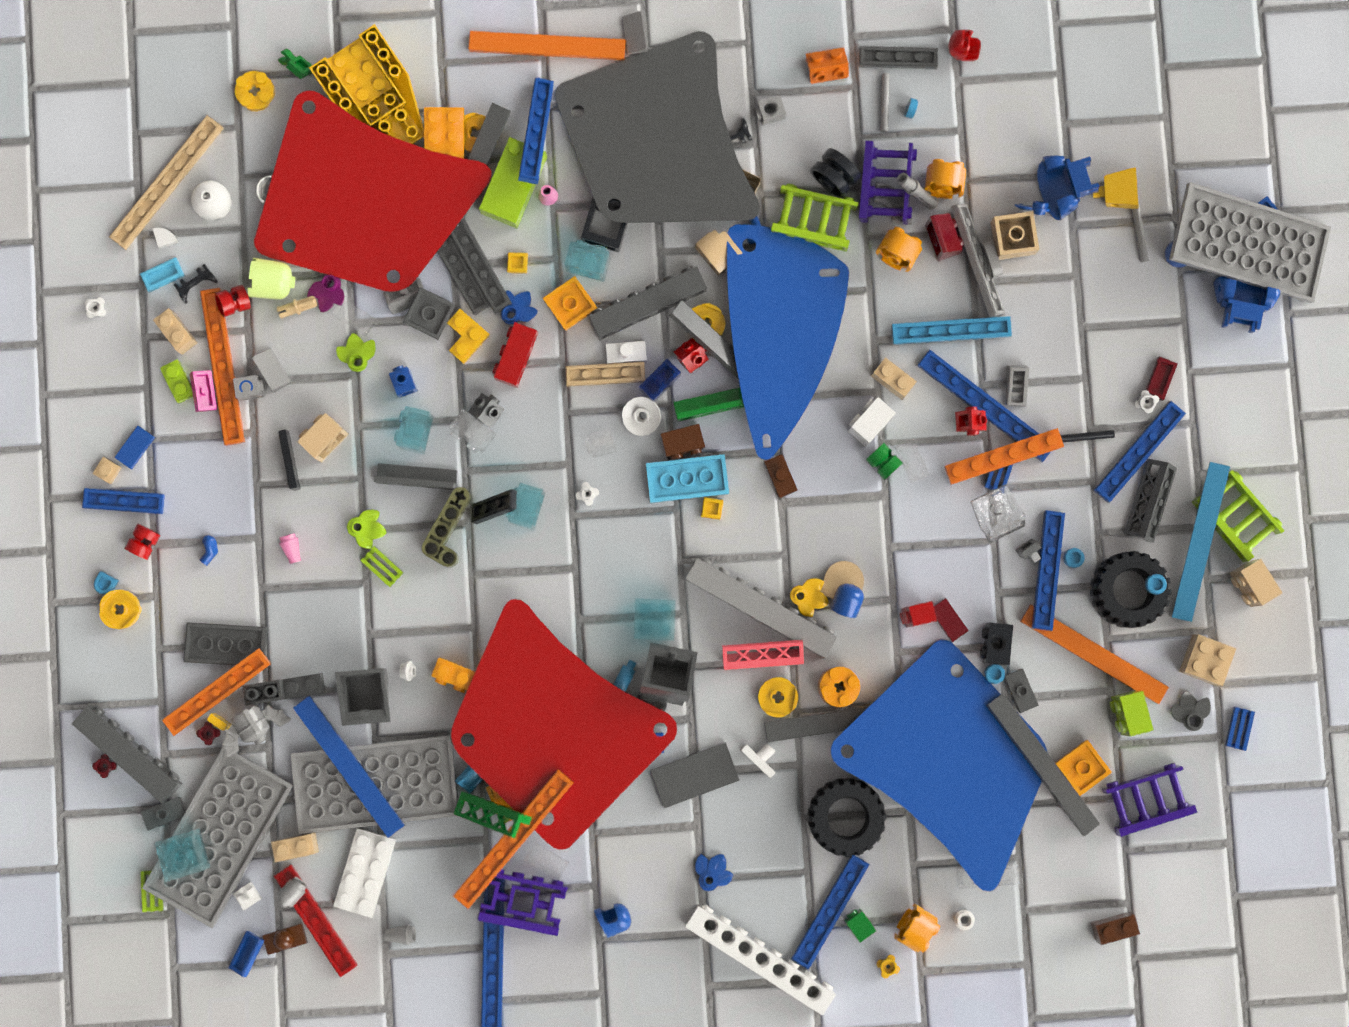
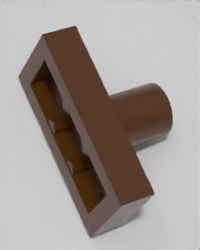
(780, 476)

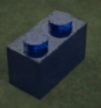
(660, 380)

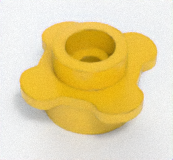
(886, 972)

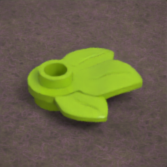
(355, 350)
(369, 529)

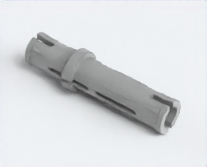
(913, 188)

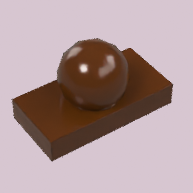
(285, 939)

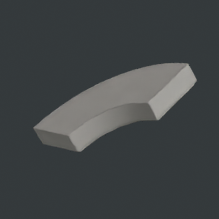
(891, 202)

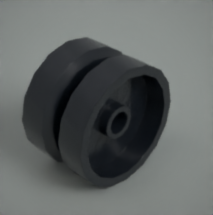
(835, 172)

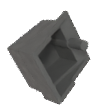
(668, 674)
(363, 696)

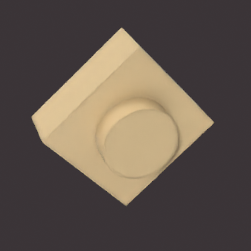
(107, 470)

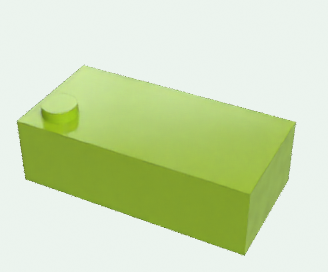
(506, 196)

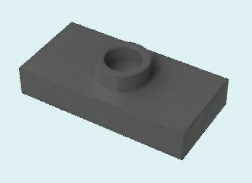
(1021, 690)
(163, 813)

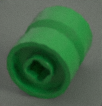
(884, 461)

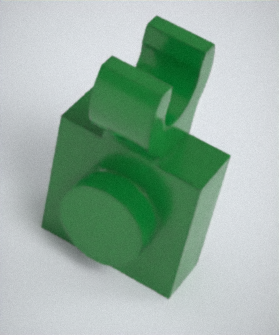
(296, 65)

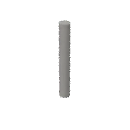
(884, 102)
(1140, 235)

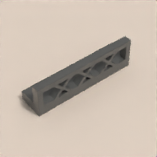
(416, 476)
(1155, 500)

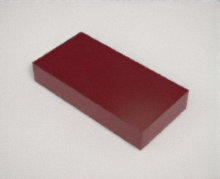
(1161, 377)
(949, 620)

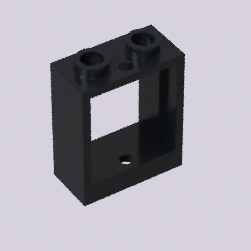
(595, 239)

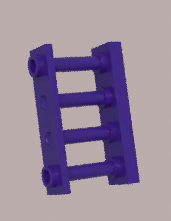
(869, 191)
(1145, 820)

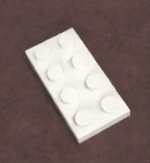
(364, 872)

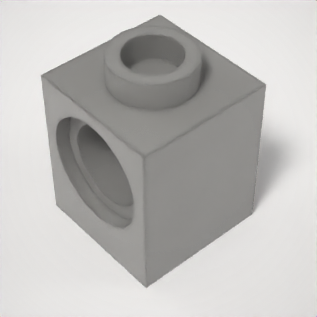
(773, 102)

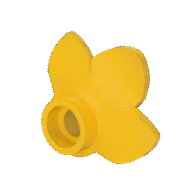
(812, 596)

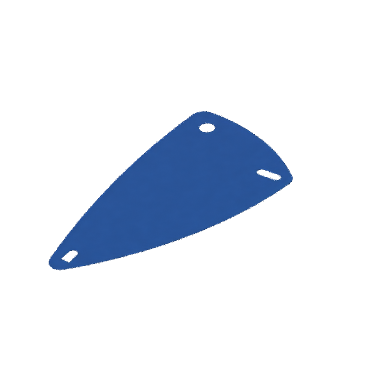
(781, 326)

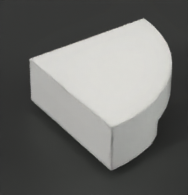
(164, 237)

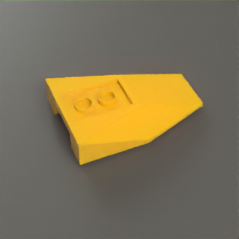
(372, 86)

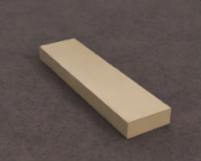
(605, 374)

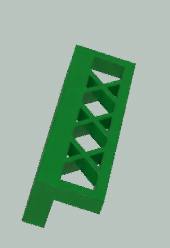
(708, 404)
(494, 808)

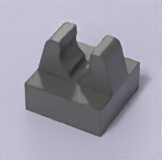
(1029, 550)

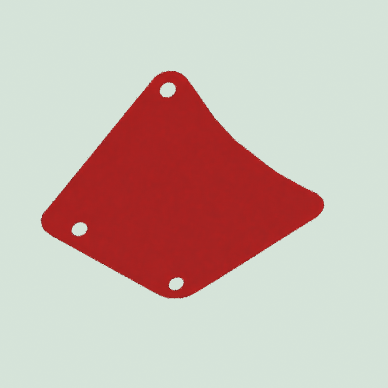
(361, 198)
(549, 711)

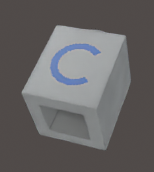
(248, 387)

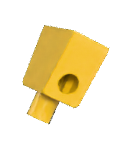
(1120, 189)

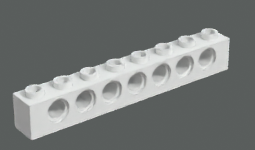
(817, 1002)

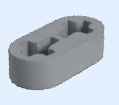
(992, 258)

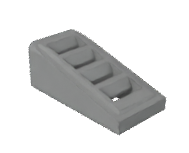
(1009, 385)

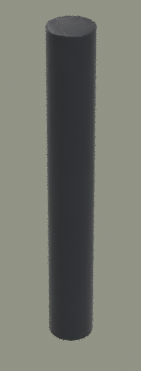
(1088, 436)

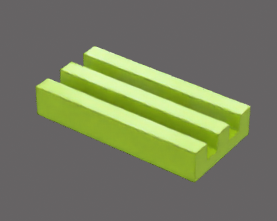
(370, 555)
(152, 898)

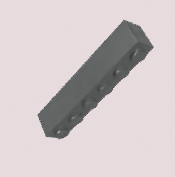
(648, 302)
(127, 753)

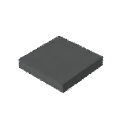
(429, 313)

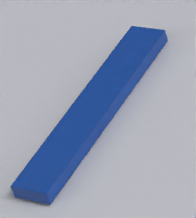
(536, 131)
(1139, 451)
(1048, 570)
(830, 911)

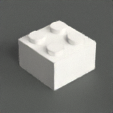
(870, 423)

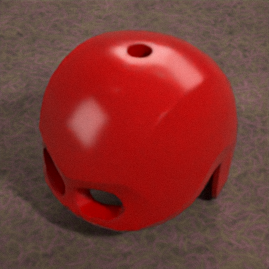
(963, 46)

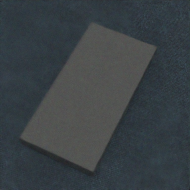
(222, 643)
(695, 775)

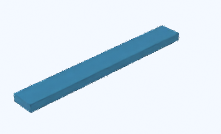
(1200, 541)

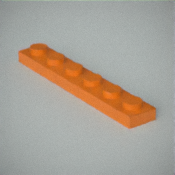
(1004, 456)
(216, 692)

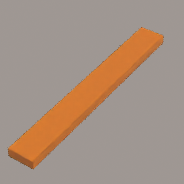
(547, 45)
(222, 369)
(1100, 658)
(507, 846)

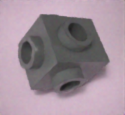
(486, 409)

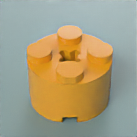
(945, 179)
(899, 249)
(849, 682)
(917, 928)

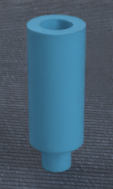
(625, 676)

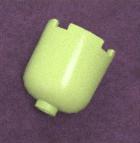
(270, 279)

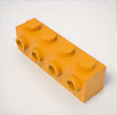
(452, 673)

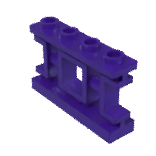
(519, 917)

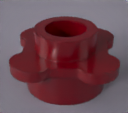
(202, 733)
(98, 766)

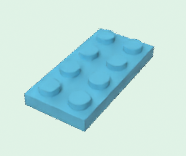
(687, 478)

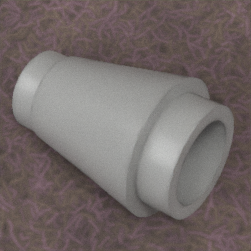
(402, 934)

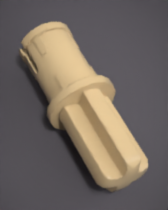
(297, 307)

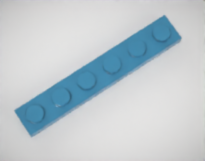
(951, 330)

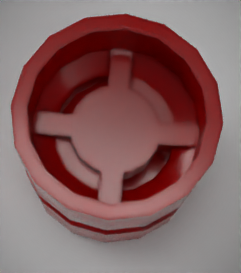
(233, 300)
(139, 548)

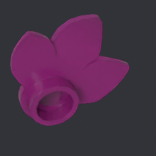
(327, 295)

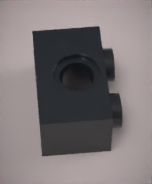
(1004, 634)

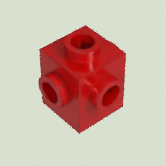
(691, 355)
(971, 421)

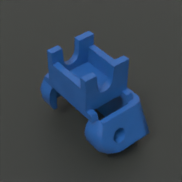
(1064, 183)
(1243, 302)

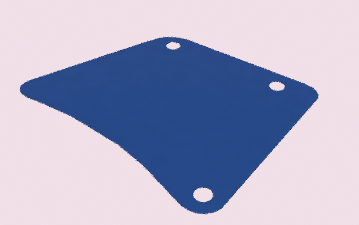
(946, 760)

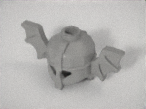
(252, 727)

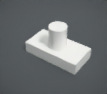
(626, 352)
(760, 758)

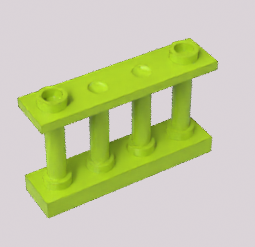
(818, 237)
(1231, 535)

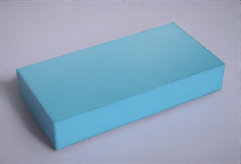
(162, 274)

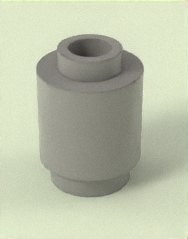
(291, 892)

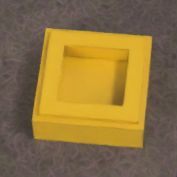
(517, 263)
(712, 508)
(218, 721)

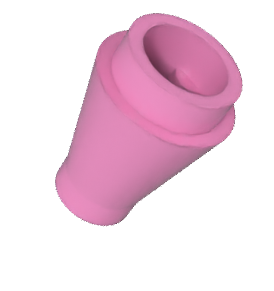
(550, 198)
(290, 547)

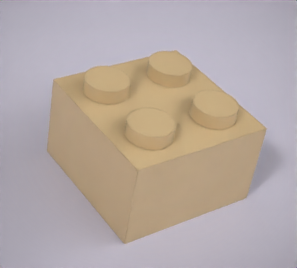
(1015, 235)
(322, 437)
(1255, 583)
(1207, 660)

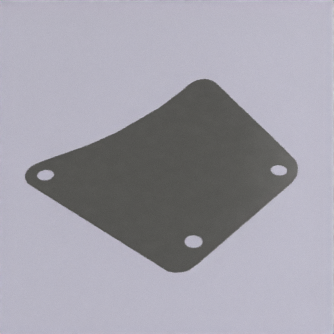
(658, 137)

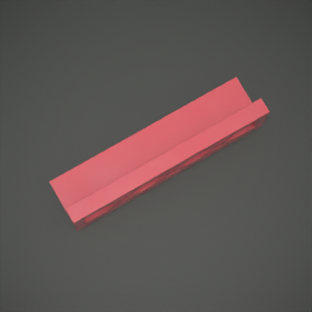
(763, 658)

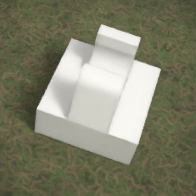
(247, 896)

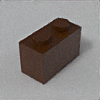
(683, 441)
(1115, 928)

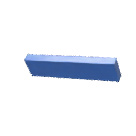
(123, 501)

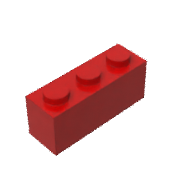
(515, 354)
(918, 614)

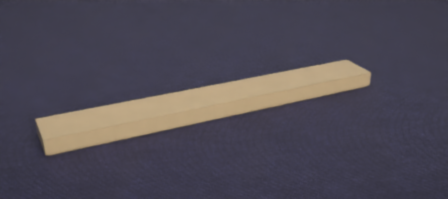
(166, 182)

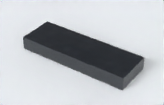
(289, 460)
(494, 506)

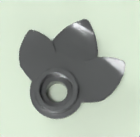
(1190, 708)

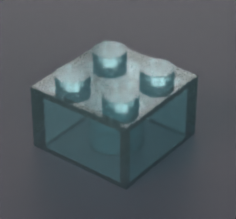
(587, 260)
(414, 430)
(528, 506)
(654, 619)
(182, 855)

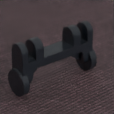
(741, 132)
(184, 289)

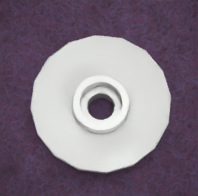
(632, 418)

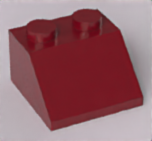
(943, 236)

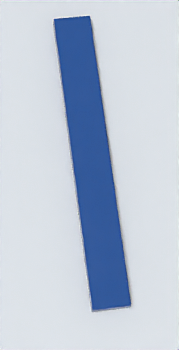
(976, 397)
(349, 766)
(492, 963)

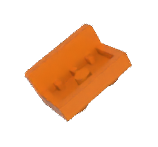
(827, 65)

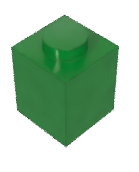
(859, 924)

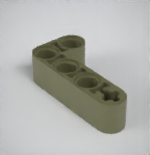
(450, 525)

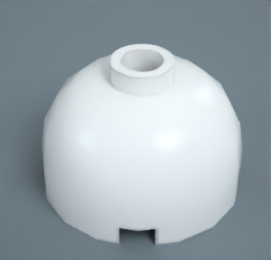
(214, 207)

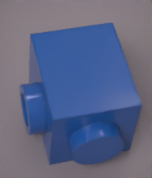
(403, 381)

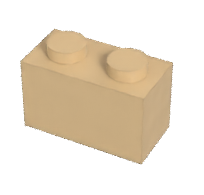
(175, 331)
(893, 378)
(295, 847)

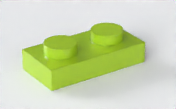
(177, 381)

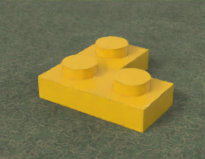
(471, 336)

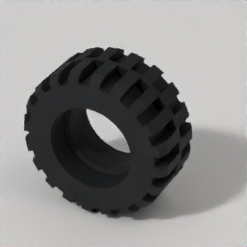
(1104, 596)
(874, 817)

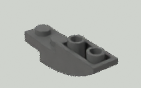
(284, 689)

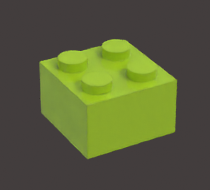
(1131, 713)

